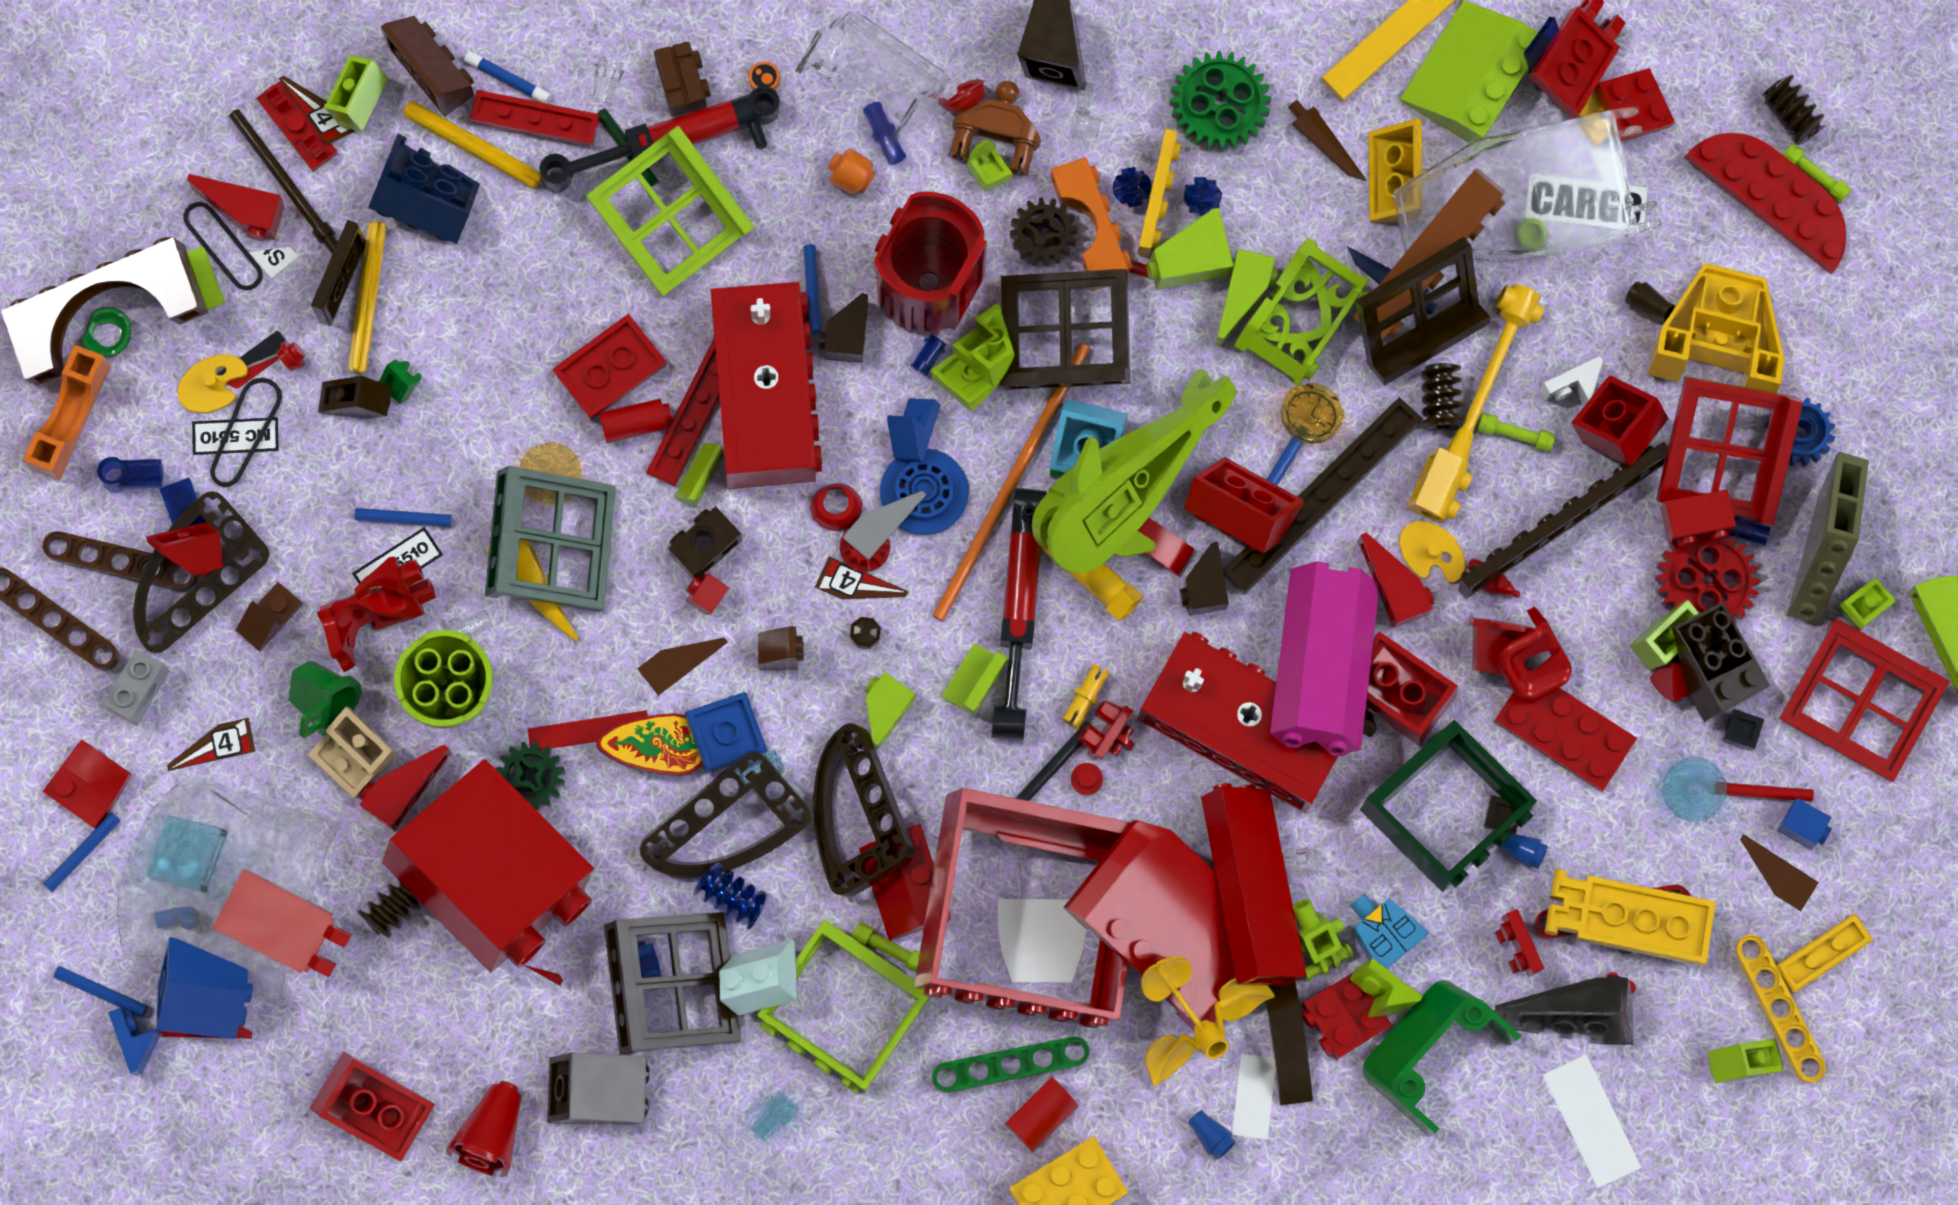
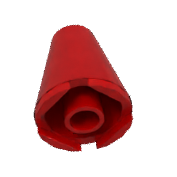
(489, 1132)

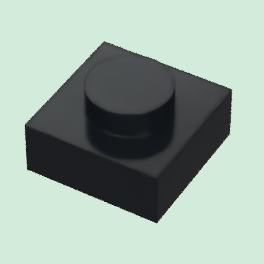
(1743, 729)

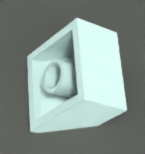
(759, 978)

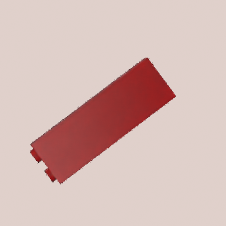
(1253, 885)

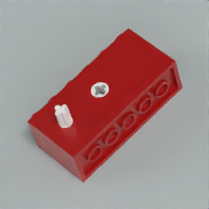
(771, 426)
(1203, 706)

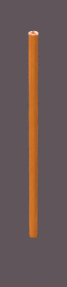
(1006, 492)

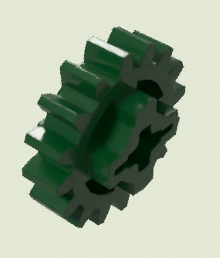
(542, 767)

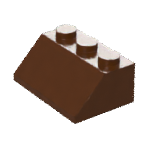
(428, 63)

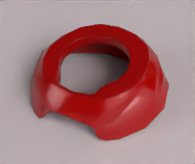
(968, 95)
(839, 521)

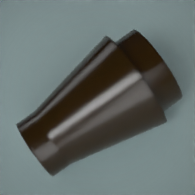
(1647, 300)

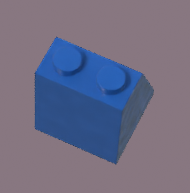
(201, 992)

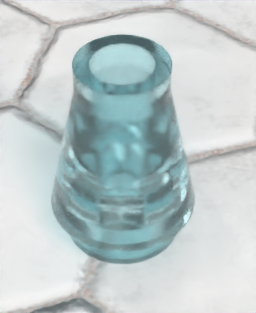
(775, 1115)

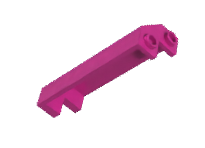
(1325, 658)

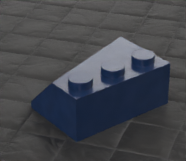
(424, 192)

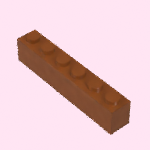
(1457, 219)

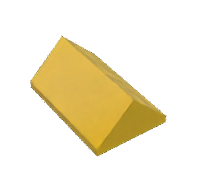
(1393, 161)

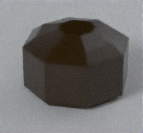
(865, 633)

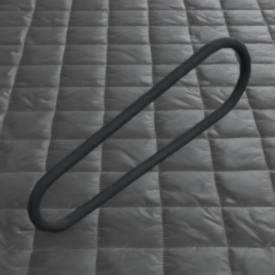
(258, 439)

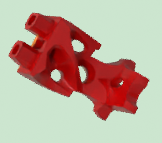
(382, 596)

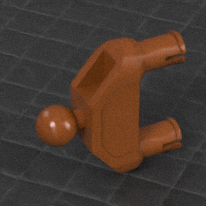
(999, 122)

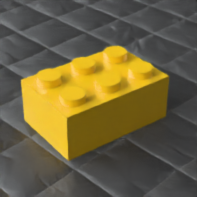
(1074, 1178)

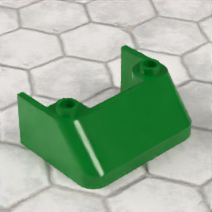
(1392, 1060)

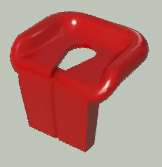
(1547, 677)

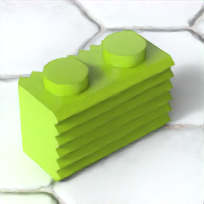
(356, 93)

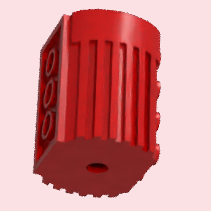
(933, 237)

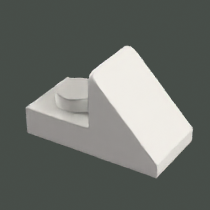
(1581, 379)

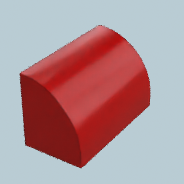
(1042, 1114)

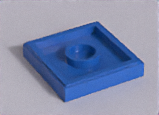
(724, 731)

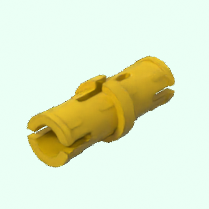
(1085, 696)

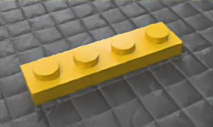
(1157, 206)

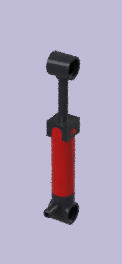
(697, 126)
(1018, 609)

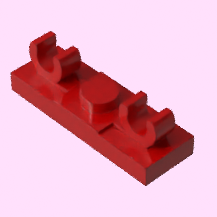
(296, 126)

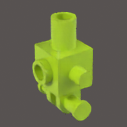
(1319, 939)

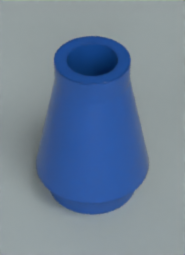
(1526, 850)
(1212, 1135)

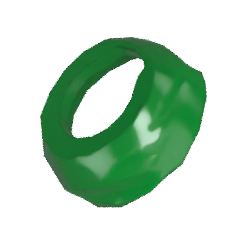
(103, 316)

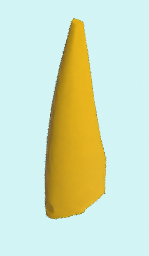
(531, 571)

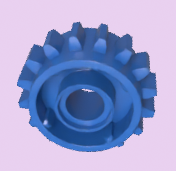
(1817, 431)

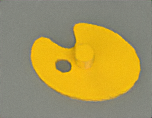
(206, 391)
(1423, 547)

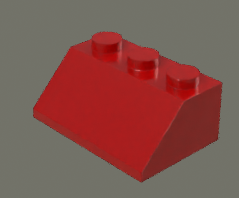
(1242, 504)
(905, 893)

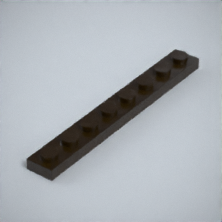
(1328, 491)
(1553, 526)

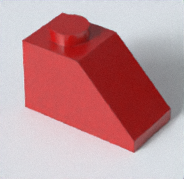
(191, 548)

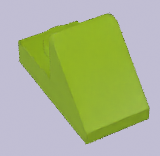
(1866, 604)
(1389, 991)

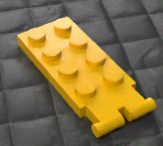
(1632, 918)

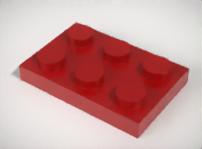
(609, 367)

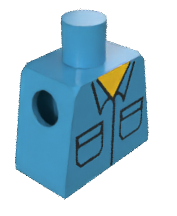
(1385, 931)

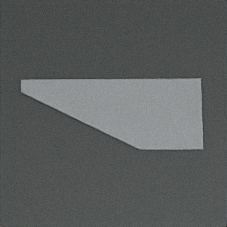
(877, 525)

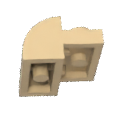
(352, 752)

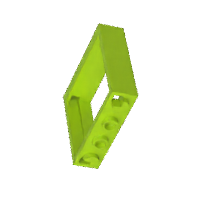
(876, 964)

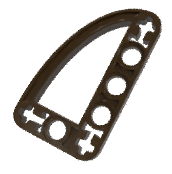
(213, 580)
(721, 802)
(823, 819)

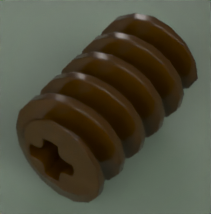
(1793, 110)
(1440, 396)
(390, 909)

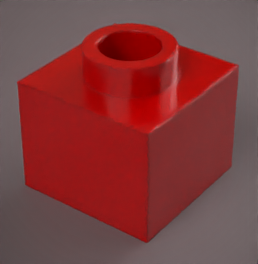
(705, 593)

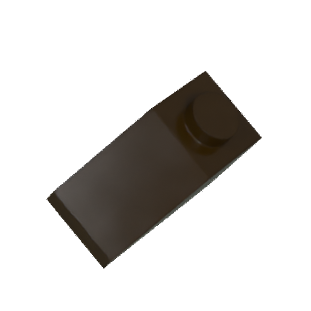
(846, 332)
(355, 397)
(1205, 584)

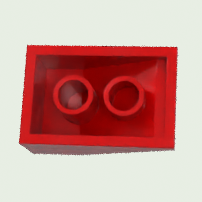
(1406, 690)
(371, 1106)

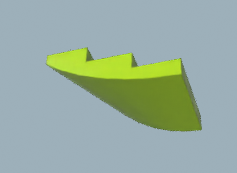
(977, 360)

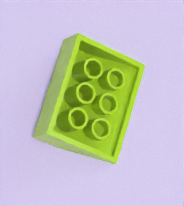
(1471, 71)

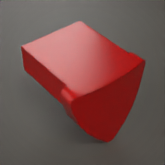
(1670, 681)

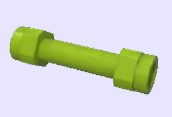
(1837, 190)
(1543, 440)
(865, 935)

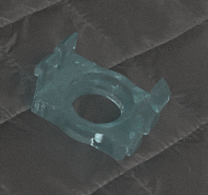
(755, 765)

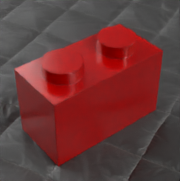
(1698, 518)

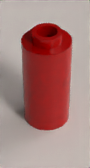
(635, 420)

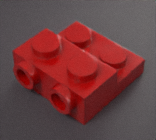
(1342, 1017)

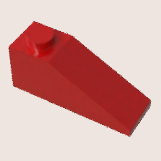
(247, 208)
(1398, 587)
(399, 790)

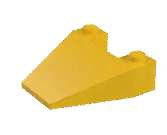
(1722, 323)

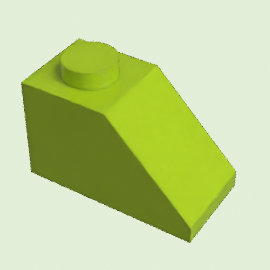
(1657, 643)
(886, 705)
(1744, 1061)

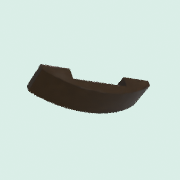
(1289, 1045)

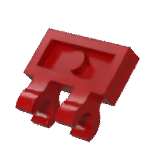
(1514, 930)

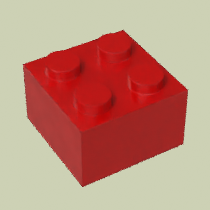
(1620, 420)

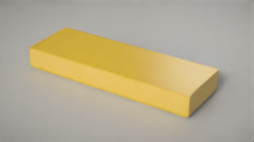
(1824, 953)

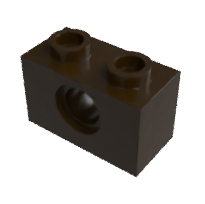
(697, 560)

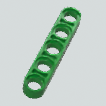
(1023, 1054)

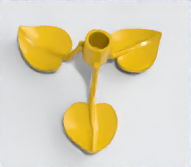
(1171, 1052)

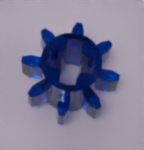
(1132, 187)
(1202, 196)

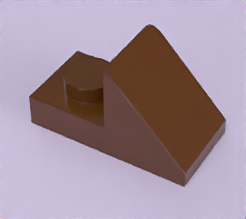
(267, 617)

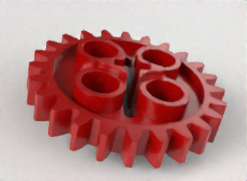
(1727, 561)

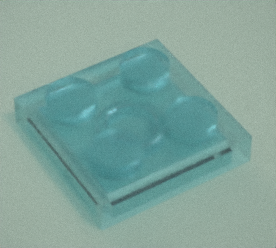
(187, 853)

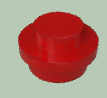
(291, 355)
(1086, 778)

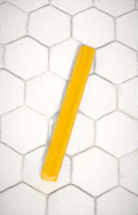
(472, 144)
(367, 297)

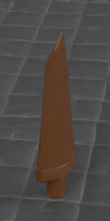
(1318, 132)

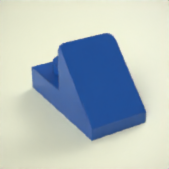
(913, 430)
(135, 1048)

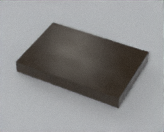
(338, 273)

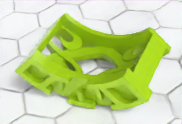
(1301, 269)

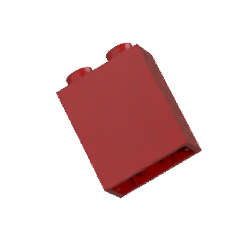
(490, 868)

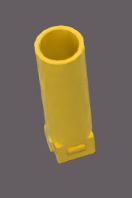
(1109, 589)

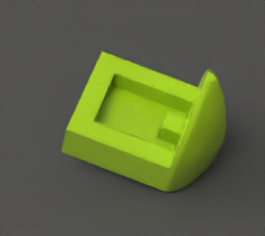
(988, 165)

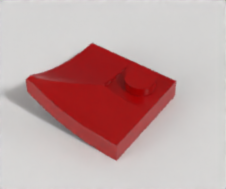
(88, 784)

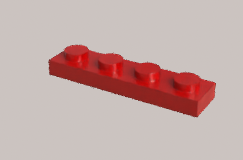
(534, 118)

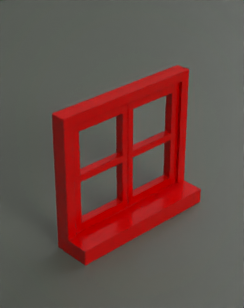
(1772, 458)
(1886, 660)

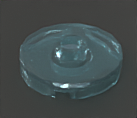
(1699, 805)

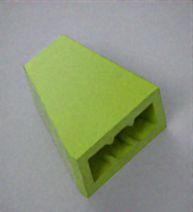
(1193, 254)

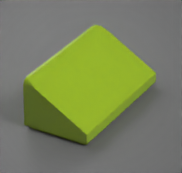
(700, 474)

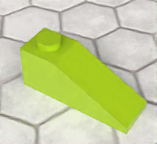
(1247, 287)

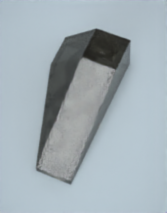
(1589, 1008)

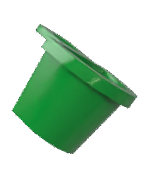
(321, 696)

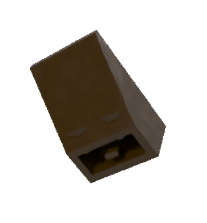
(1717, 662)

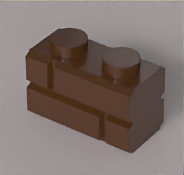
(680, 78)

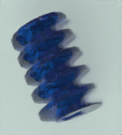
(732, 894)

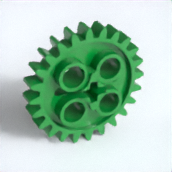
(1234, 78)

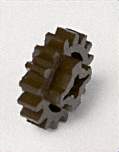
(1054, 236)

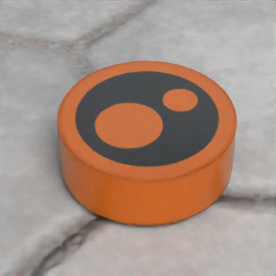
(764, 74)

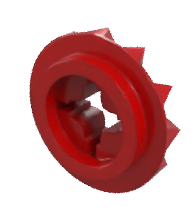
(858, 562)

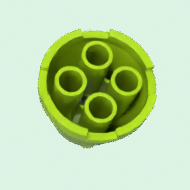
(430, 666)

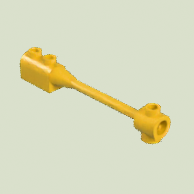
(1446, 469)

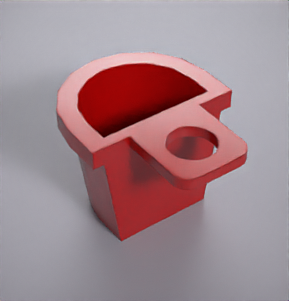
(1489, 640)

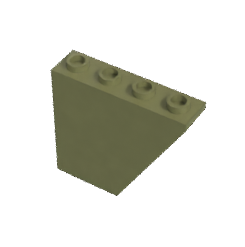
(1830, 537)

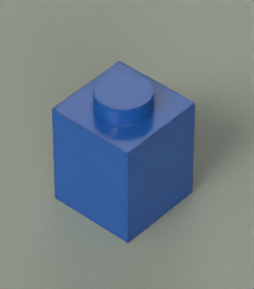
(1805, 824)

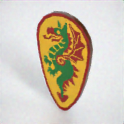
(653, 745)

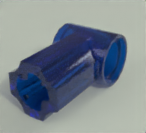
(134, 474)

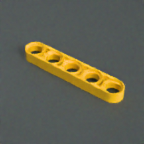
(1792, 1020)

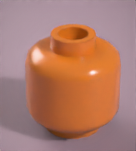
(851, 172)

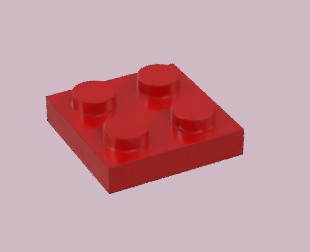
(1639, 91)

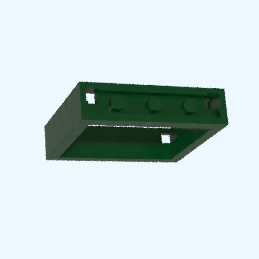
(1486, 767)

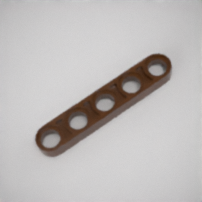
(103, 561)
(66, 626)

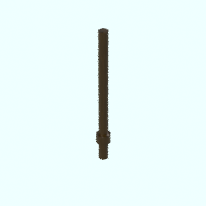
(321, 230)

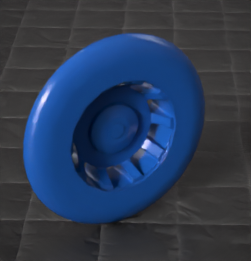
(932, 486)

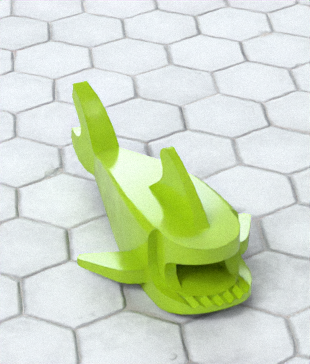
(1117, 487)

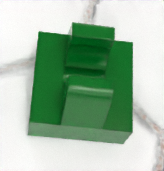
(400, 379)

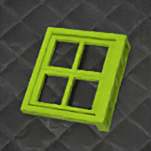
(704, 184)

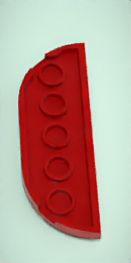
(1775, 193)

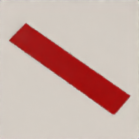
(578, 731)

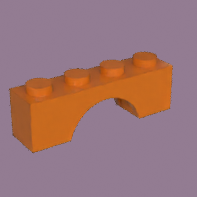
(1077, 188)
(79, 388)

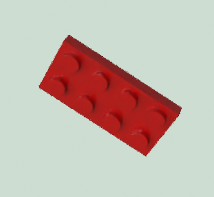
(1568, 734)

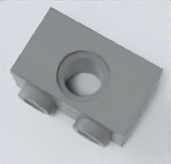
(136, 687)

